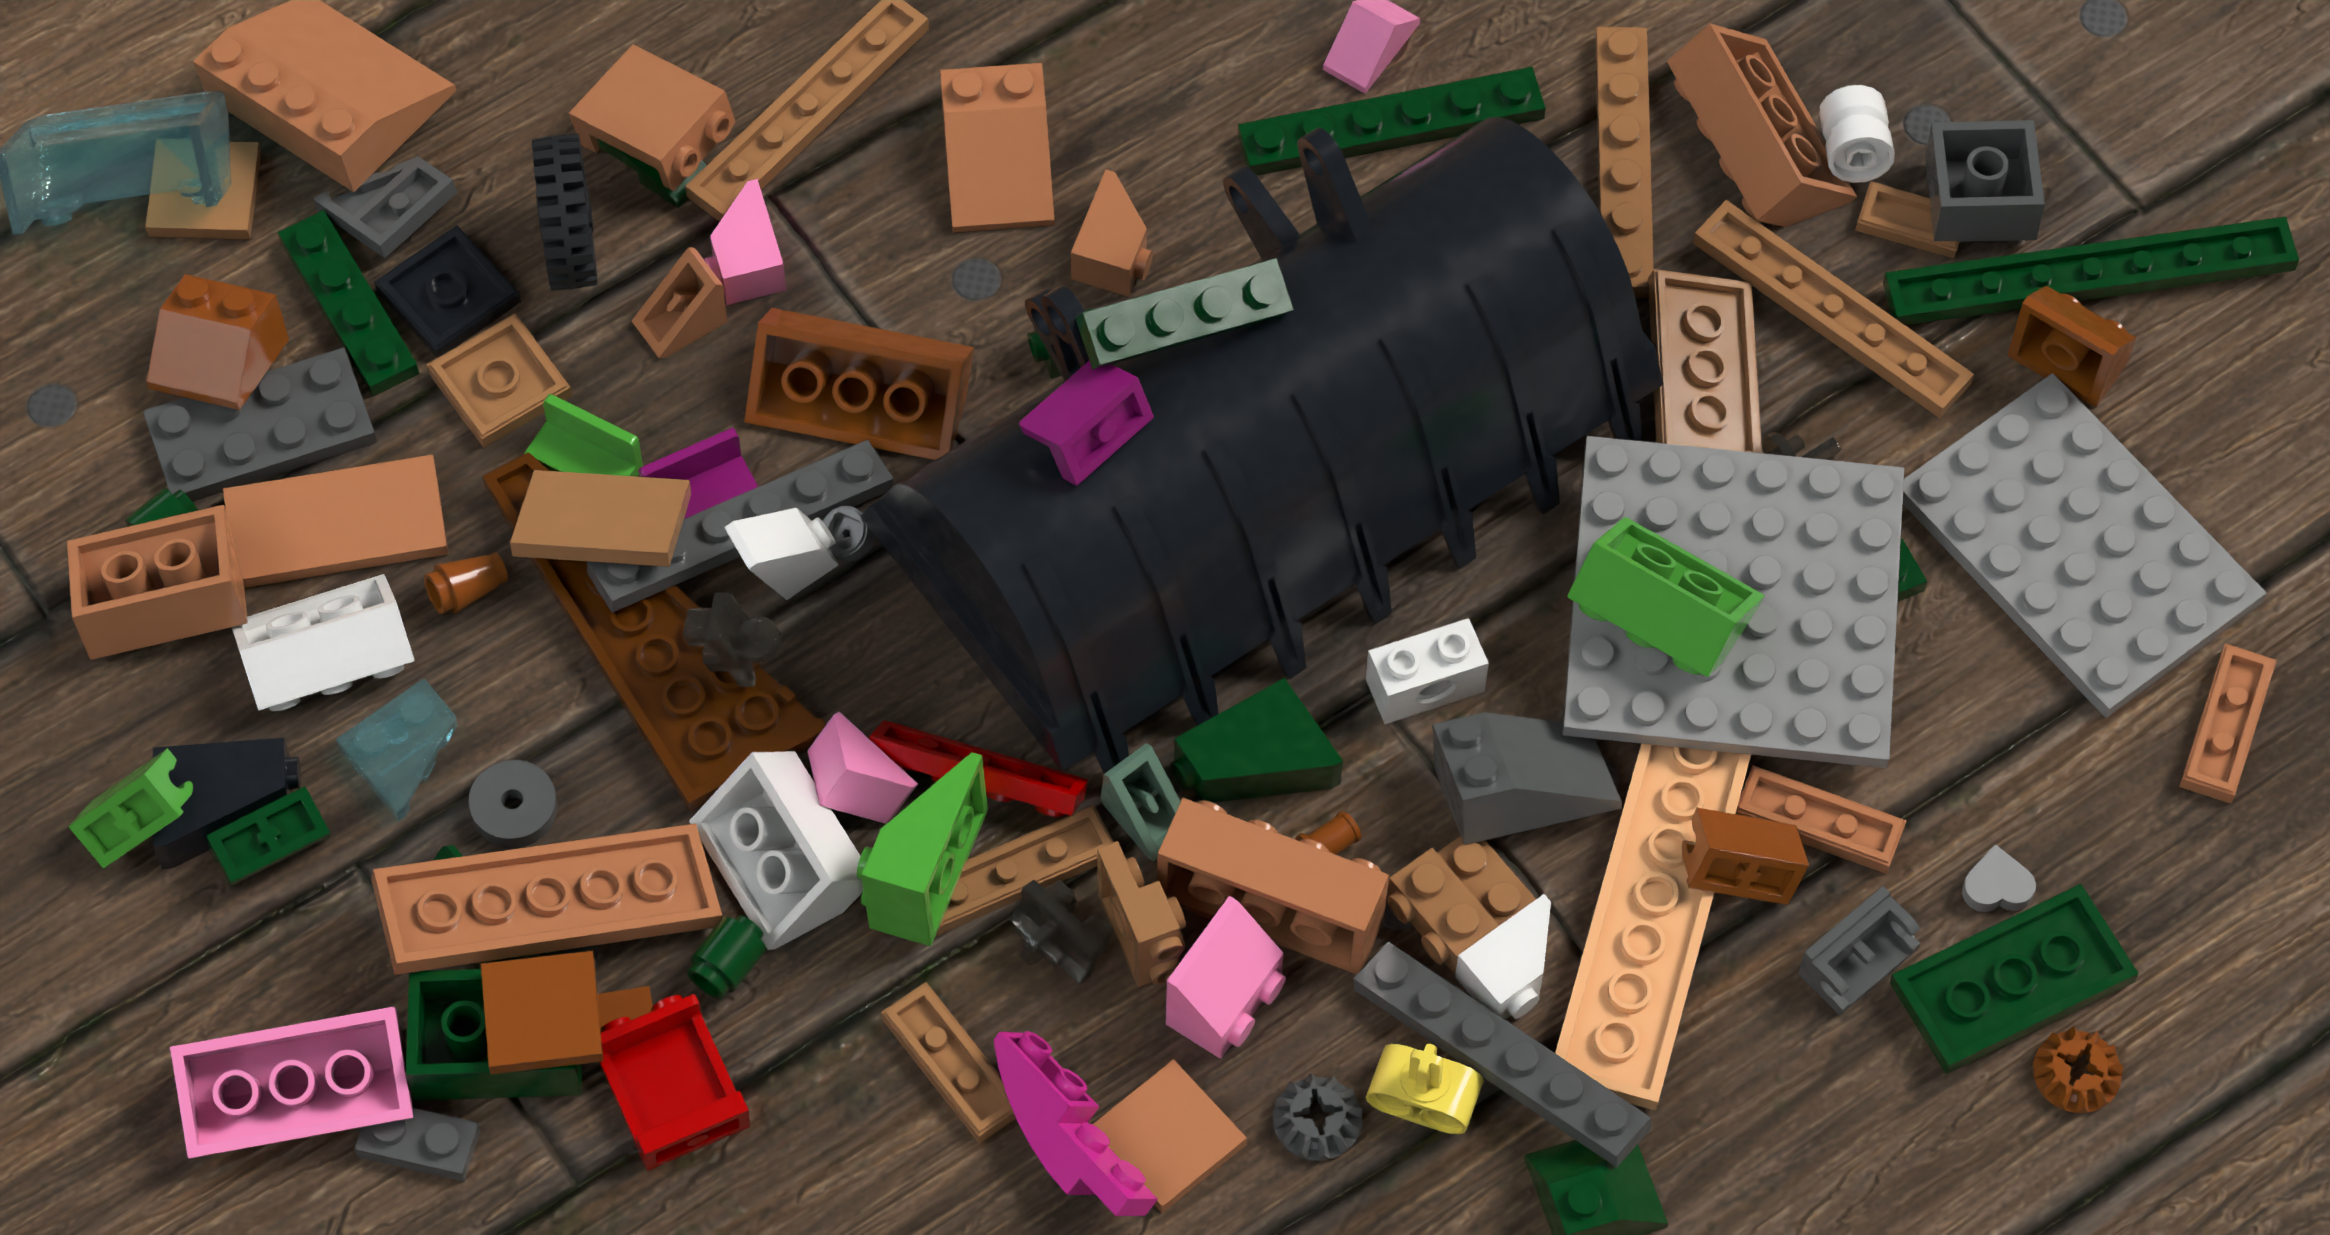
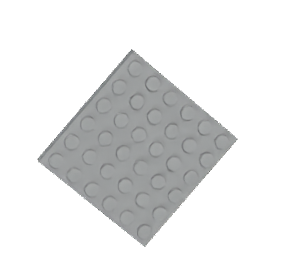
(1820, 648)

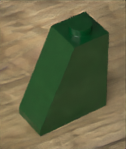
(1257, 750)

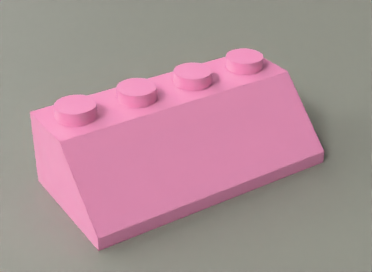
(292, 1082)

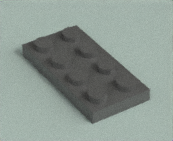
(286, 423)

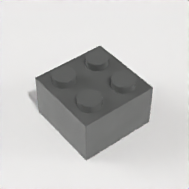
(1984, 181)

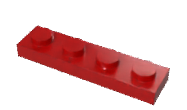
(1005, 777)

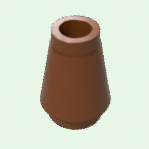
(464, 581)

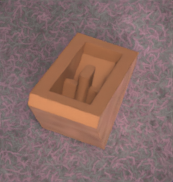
(682, 306)

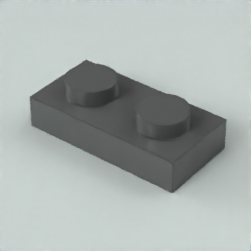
(423, 1144)

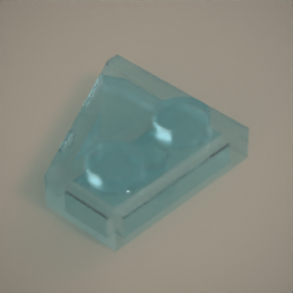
(400, 744)

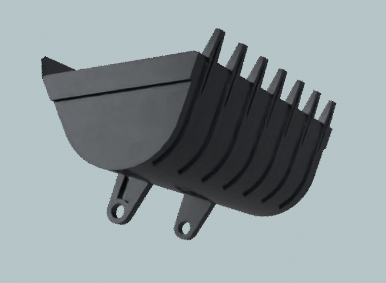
(1427, 362)

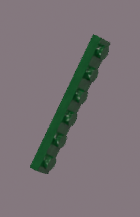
(1394, 119)

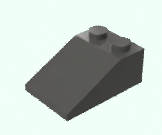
(1518, 774)

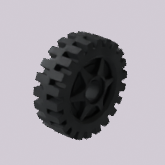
(564, 212)

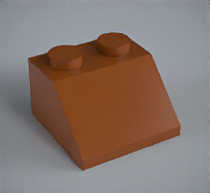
(215, 341)
(2070, 342)

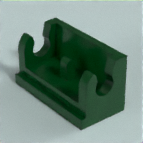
(267, 836)

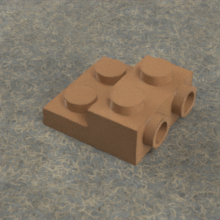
(1456, 897)
(1140, 917)

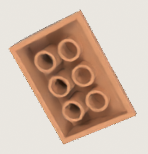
(322, 87)

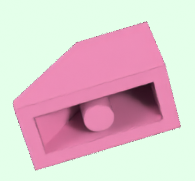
(746, 249)

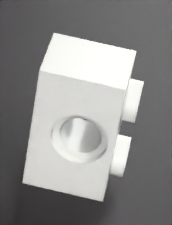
(1426, 671)

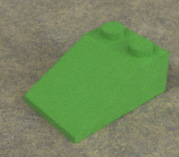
(922, 855)

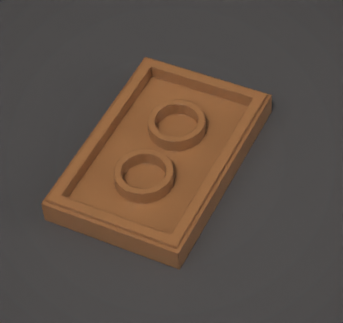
(601, 518)

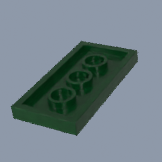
(2013, 978)

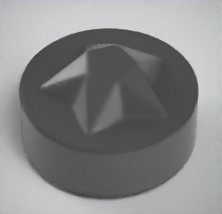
(850, 533)

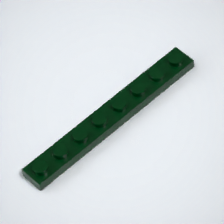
(2092, 270)

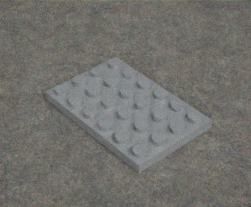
(2080, 545)

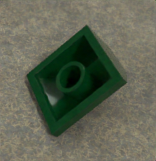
(1591, 1195)

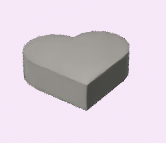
(1998, 882)

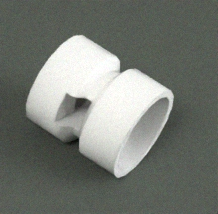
(1856, 133)

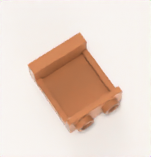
(654, 115)

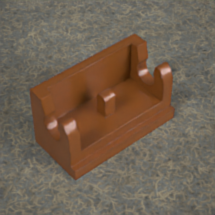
(1744, 856)

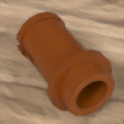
(1336, 833)

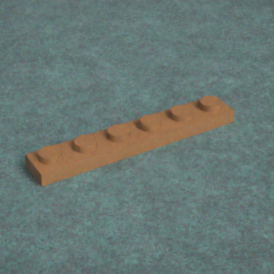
(809, 105)
(1625, 147)
(1833, 309)

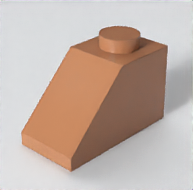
(1111, 241)

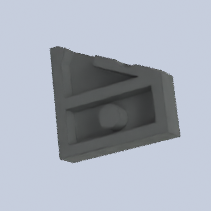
(390, 204)

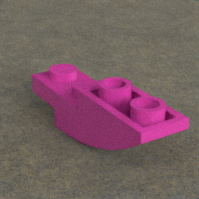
(1055, 1118)

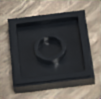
(447, 292)

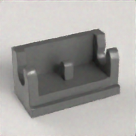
(1860, 951)

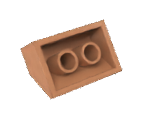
(155, 582)

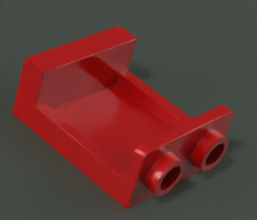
(670, 1081)

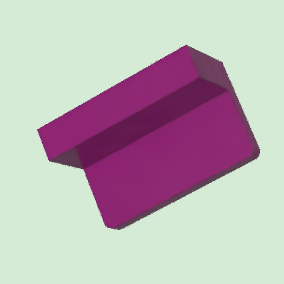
(1089, 419)
(713, 468)

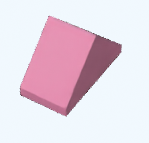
(1368, 41)
(856, 774)

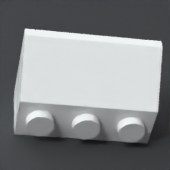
(323, 643)
(779, 847)

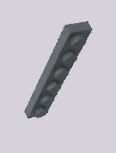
(703, 542)
(1502, 1054)

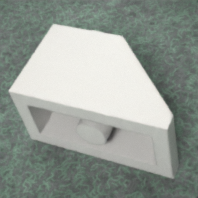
(784, 549)
(1508, 963)

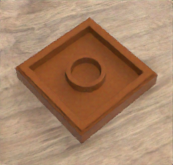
(541, 1012)

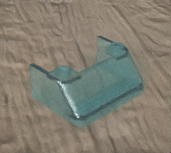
(115, 154)

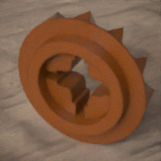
(2088, 1092)

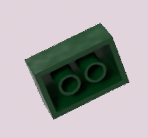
(450, 1045)

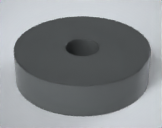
(513, 781)

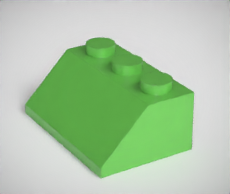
(1664, 597)

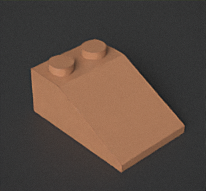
(997, 147)

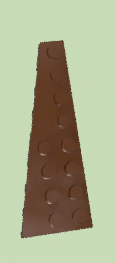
(688, 716)

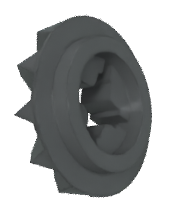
(1300, 1134)

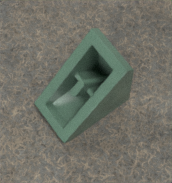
(1141, 799)

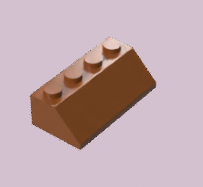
(857, 383)

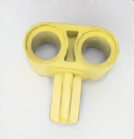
(1425, 1088)

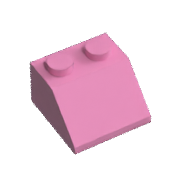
(1224, 981)

